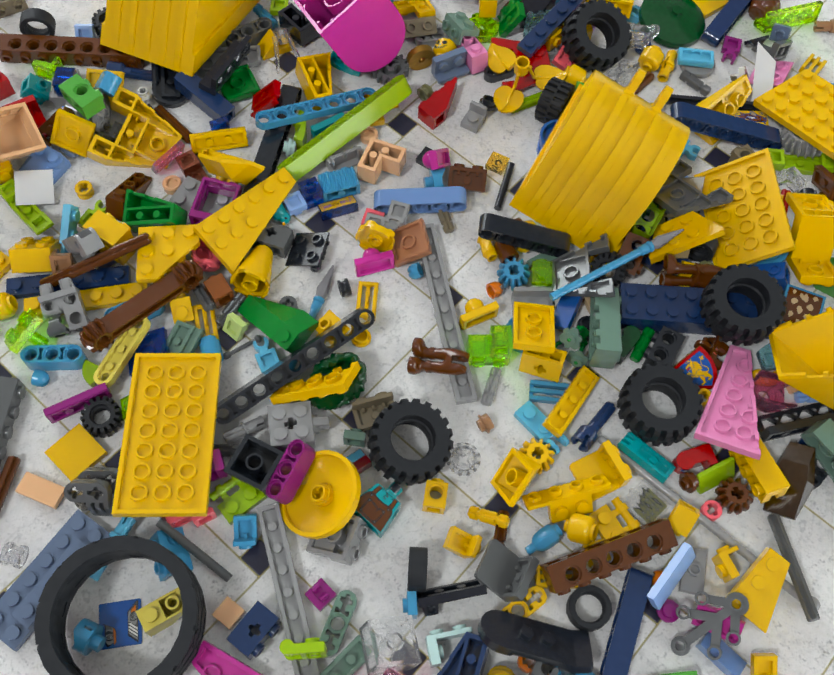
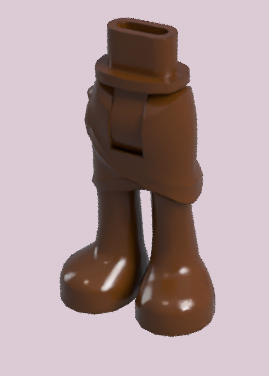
(700, 273)

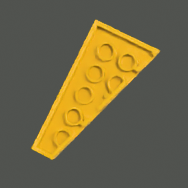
(239, 224)

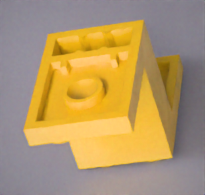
(813, 238)

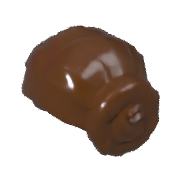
(759, 8)

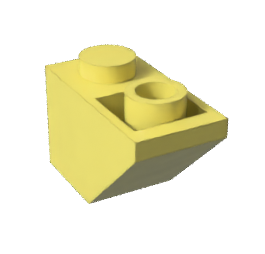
(161, 612)

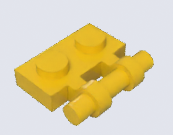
(607, 520)

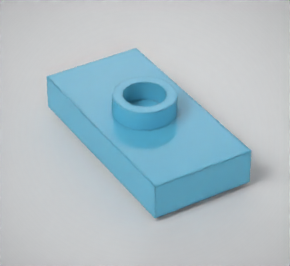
(695, 57)

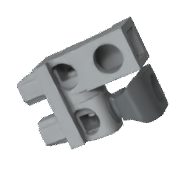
(65, 301)

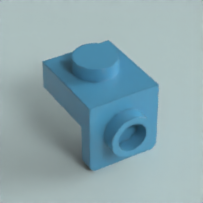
(245, 530)

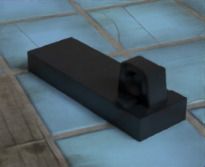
(433, 596)

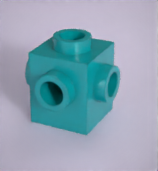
(37, 86)

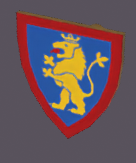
(700, 367)

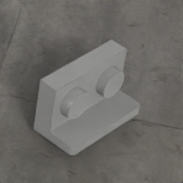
(533, 295)

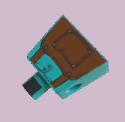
(379, 507)

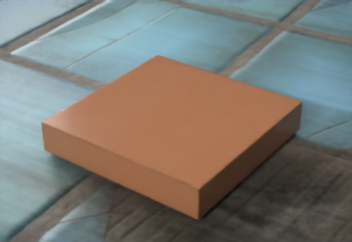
(411, 243)

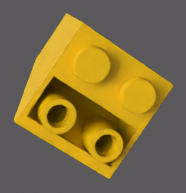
(32, 254)

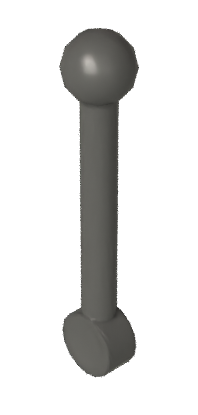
(228, 354)

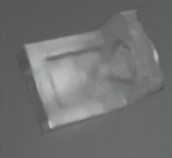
(792, 179)

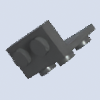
(506, 572)

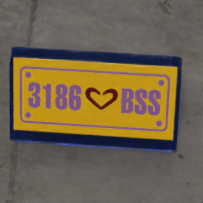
(337, 207)

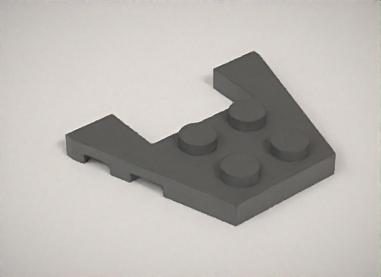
(681, 197)
(576, 265)

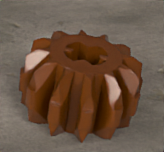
(734, 495)

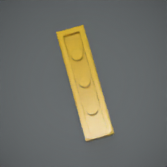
(570, 401)

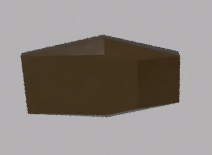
(799, 469)

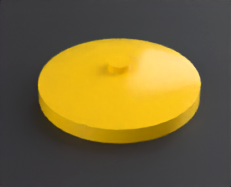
(324, 497)

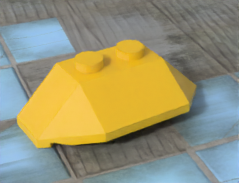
(229, 167)

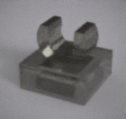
(113, 131)

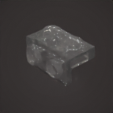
(623, 71)

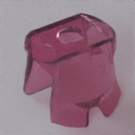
(774, 388)

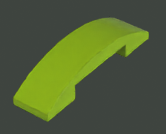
(804, 165)
(29, 214)

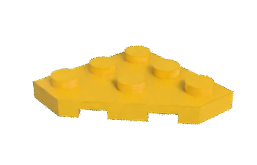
(167, 248)

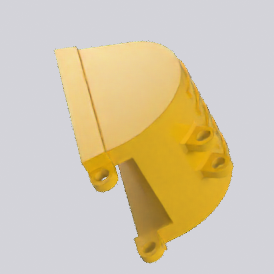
(172, 31)
(602, 161)

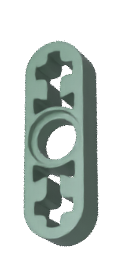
(349, 609)

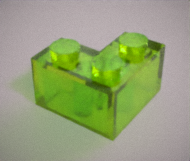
(492, 348)

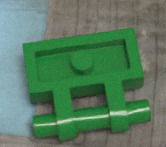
(510, 17)

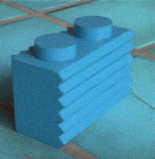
(339, 183)

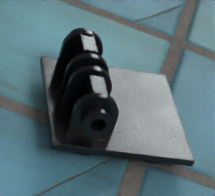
(308, 250)

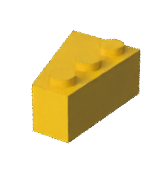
(315, 76)
(762, 587)

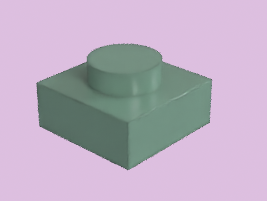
(354, 437)

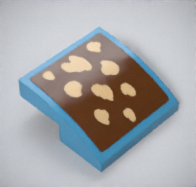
(801, 303)

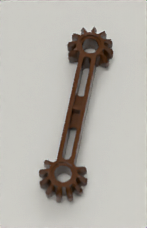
(103, 331)

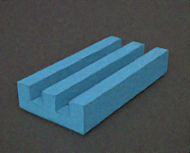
(549, 385)

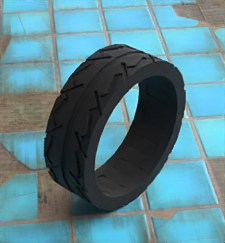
(78, 567)

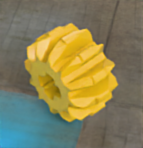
(541, 450)

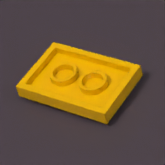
(533, 327)

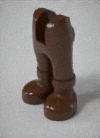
(447, 355)

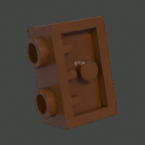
(471, 179)

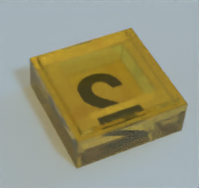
(497, 163)

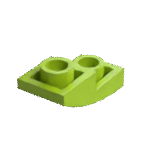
(300, 132)

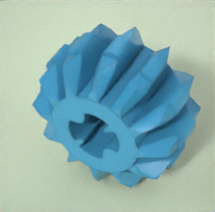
(513, 267)

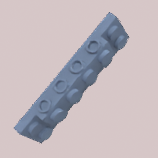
(21, 599)

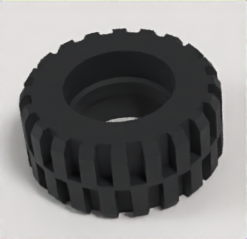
(609, 22)
(756, 286)
(674, 385)
(429, 423)

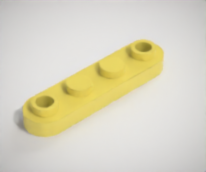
(121, 353)

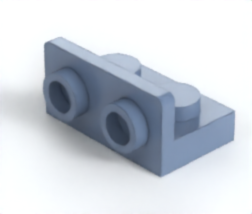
(450, 65)

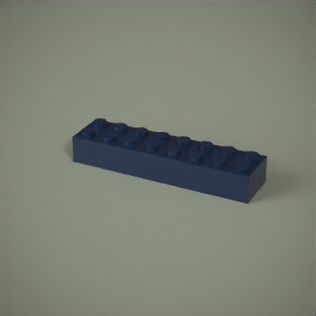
(672, 307)

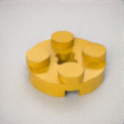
(383, 236)

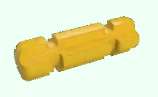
(488, 517)

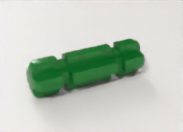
(642, 344)

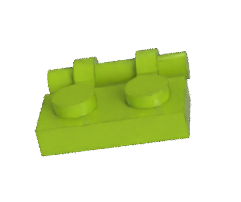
(238, 503)

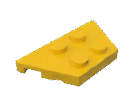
(696, 232)

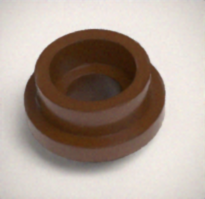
(688, 482)

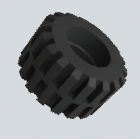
(553, 100)

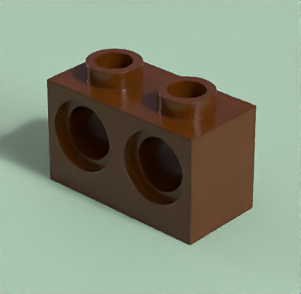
(626, 248)

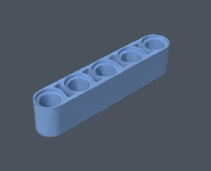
(423, 199)

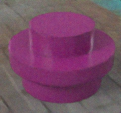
(668, 611)

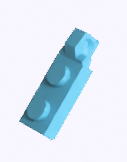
(69, 221)

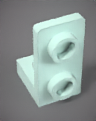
(435, 651)

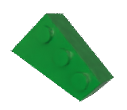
(148, 211)

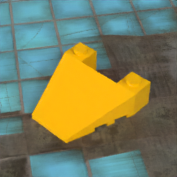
(141, 138)

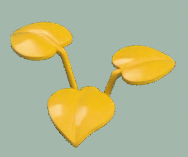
(501, 58)

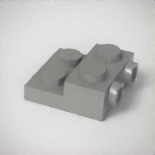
(342, 545)

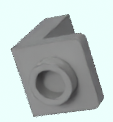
(474, 117)

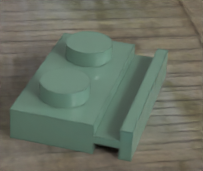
(184, 338)

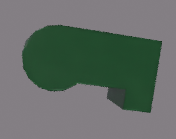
(629, 339)

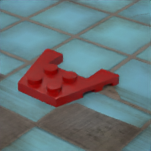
(539, 58)

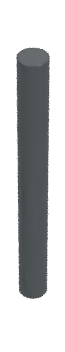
(194, 550)

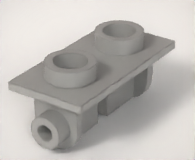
(347, 159)

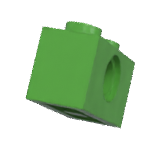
(82, 96)

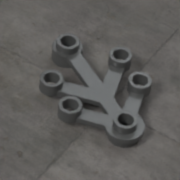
(712, 621)

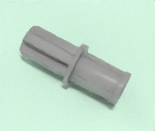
(245, 428)

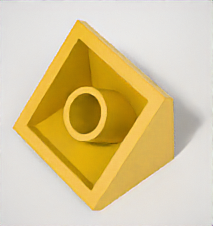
(514, 476)

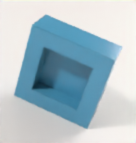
(410, 604)

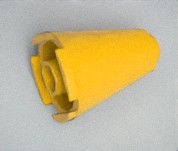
(254, 273)

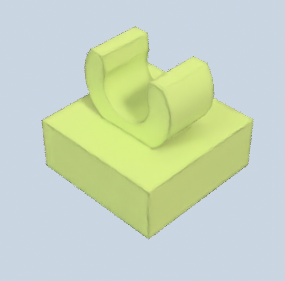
(235, 326)

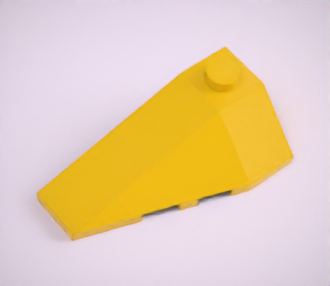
(727, 101)

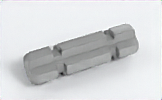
(491, 386)

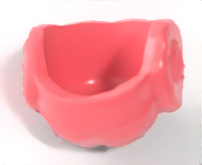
(205, 258)

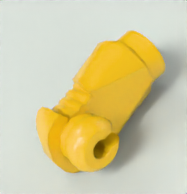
(487, 249)

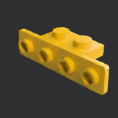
(567, 498)

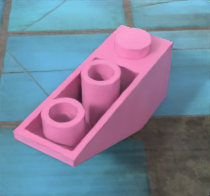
(476, 54)

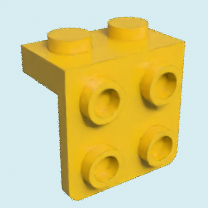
(603, 461)

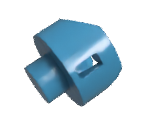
(434, 178)
(88, 640)

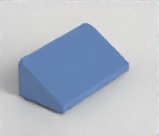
(729, 663)

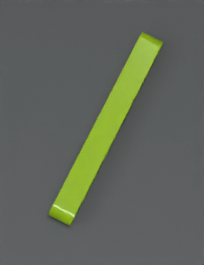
(346, 127)

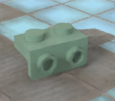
(459, 25)

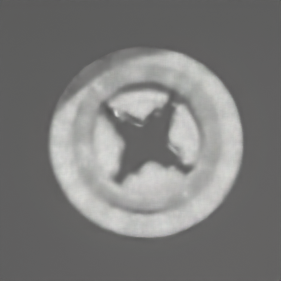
(463, 449)

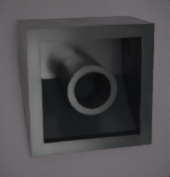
(254, 462)

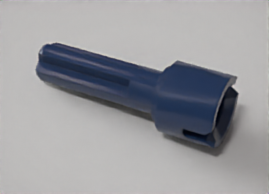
(133, 73)
(588, 433)

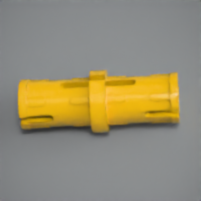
(667, 66)

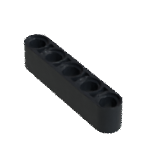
(523, 235)

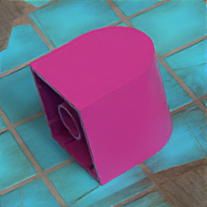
(359, 31)

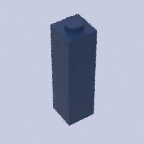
(212, 105)

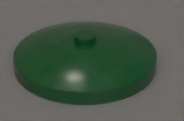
(679, 21)

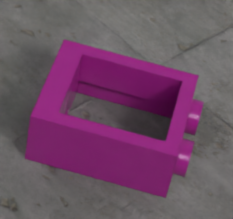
(214, 186)

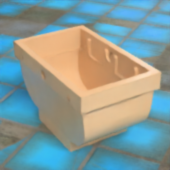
(18, 133)

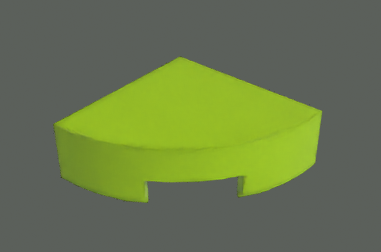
(88, 372)

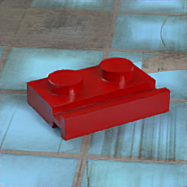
(266, 97)

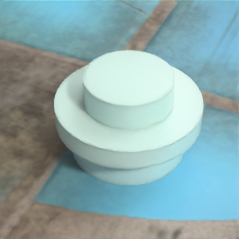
(289, 147)

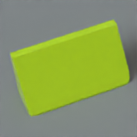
(715, 474)

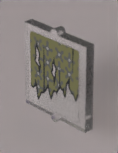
(645, 503)

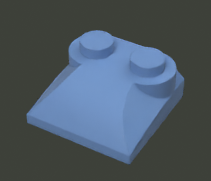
(47, 160)

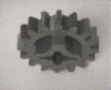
(396, 67)

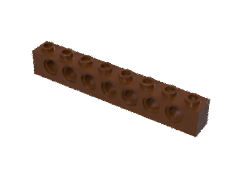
(71, 50)

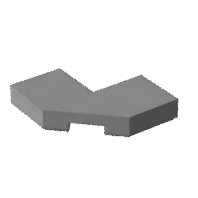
(395, 217)

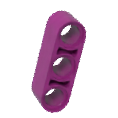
(290, 472)

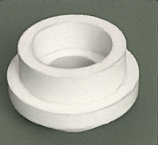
(145, 93)

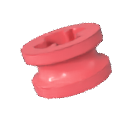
(717, 507)

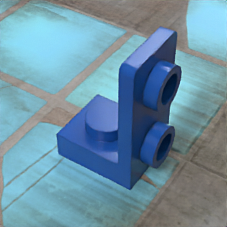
(778, 270)

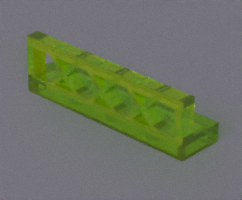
(789, 16)

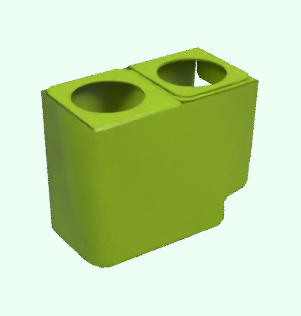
(647, 225)

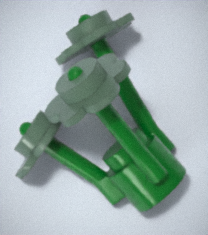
(575, 338)

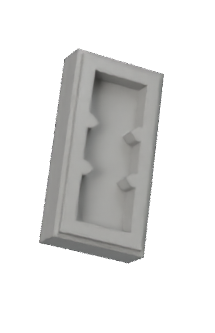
(694, 577)

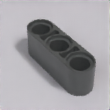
(255, 29)

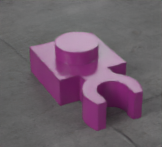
(730, 48)

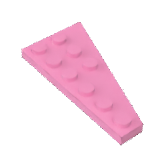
(731, 408)

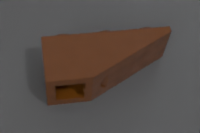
(116, 199)

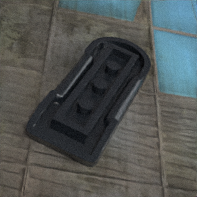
(164, 88)
(537, 641)

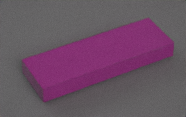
(76, 403)

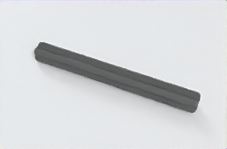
(794, 569)

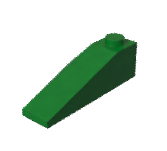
(281, 323)

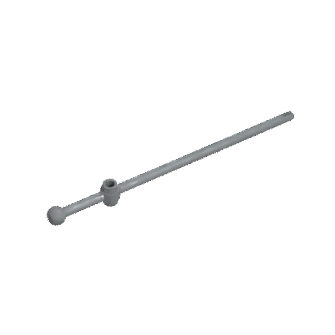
(788, 587)

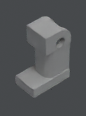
(83, 244)

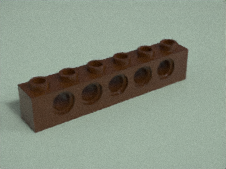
(555, 570)

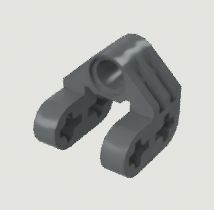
(96, 503)

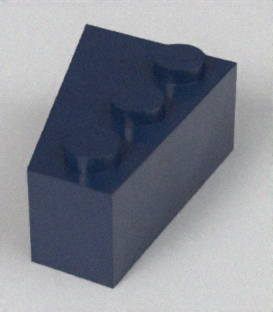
(467, 657)

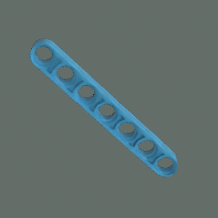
(309, 113)

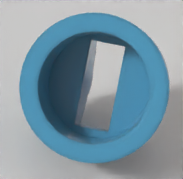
(415, 271)
(40, 378)

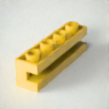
(762, 474)

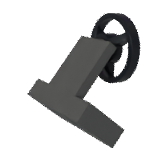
(778, 50)

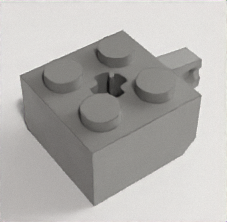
(299, 416)

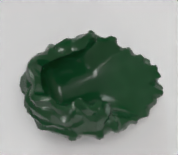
(325, 367)

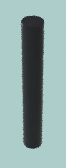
(504, 186)

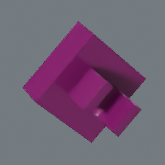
(320, 594)

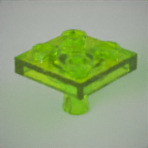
(25, 331)

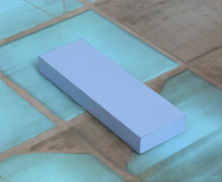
(671, 575)

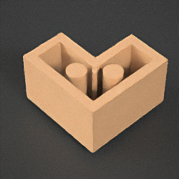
(380, 157)

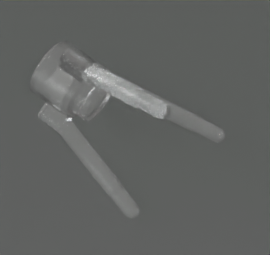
(283, 36)

